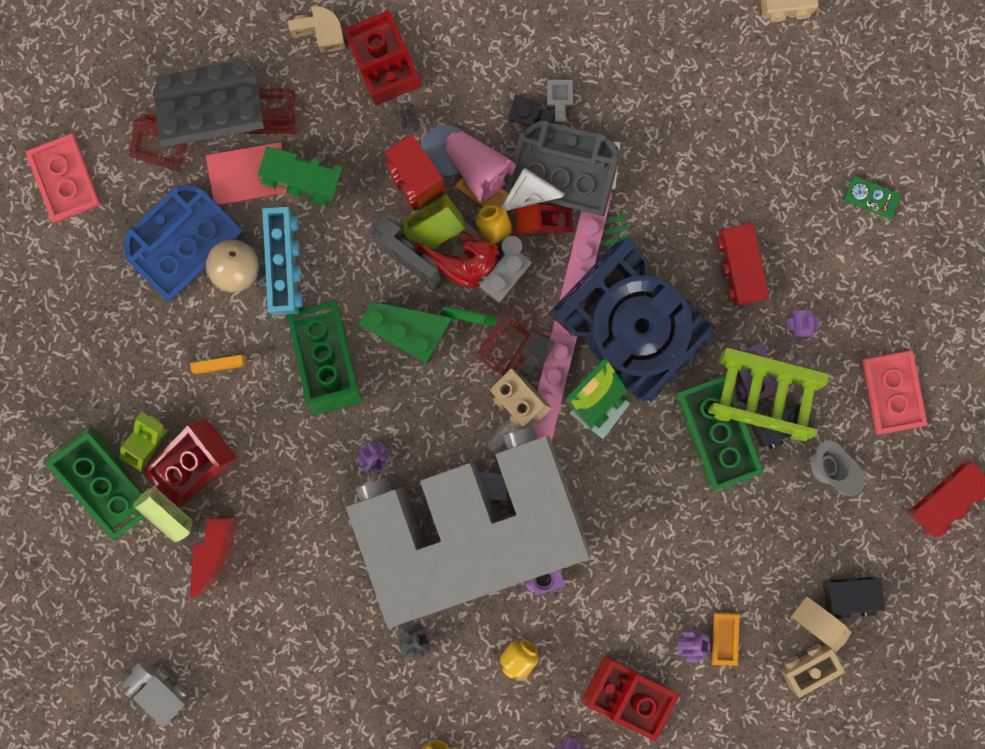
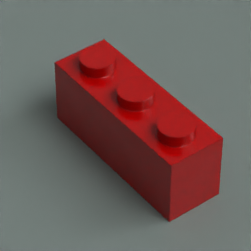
(742, 264)
(949, 499)

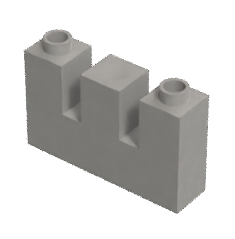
(474, 547)

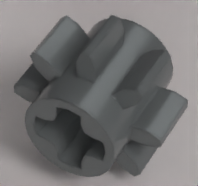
(414, 642)

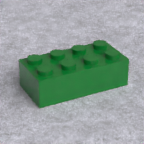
(720, 446)

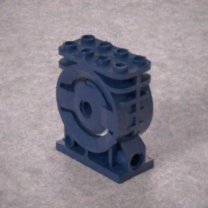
(640, 376)

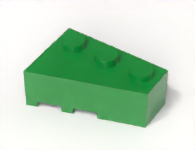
(299, 176)
(407, 329)

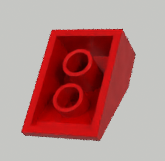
(190, 462)

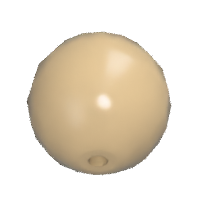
(232, 265)

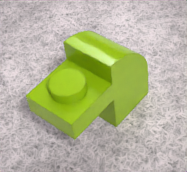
(143, 441)

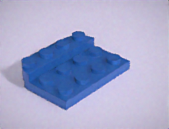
(176, 238)

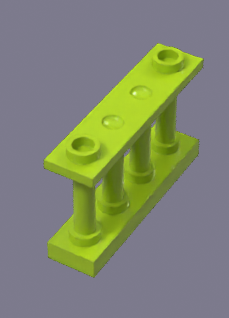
(761, 368)

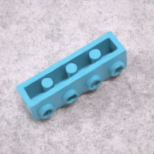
(280, 261)

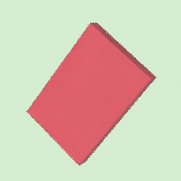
(235, 175)
(63, 178)
(894, 392)

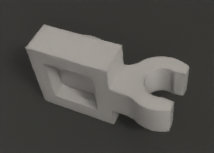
(560, 97)

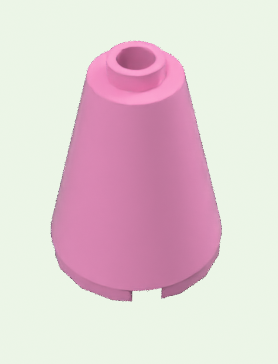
(478, 164)

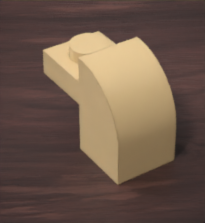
(324, 25)
(821, 624)

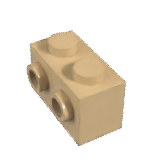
(520, 399)
(811, 670)

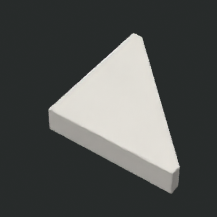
(530, 190)

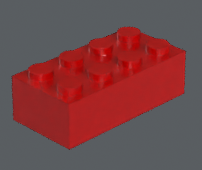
(414, 173)

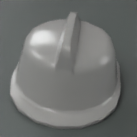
(837, 468)

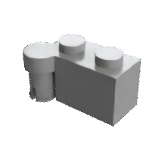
(507, 271)
(155, 692)

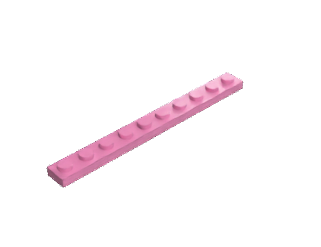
(559, 359)

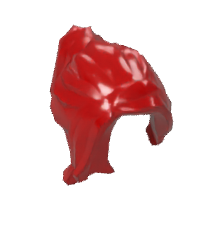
(468, 266)

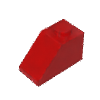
(543, 220)

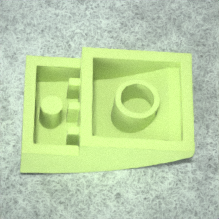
(164, 514)

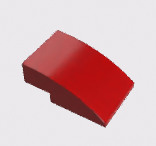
(382, 57)
(211, 553)
(630, 698)

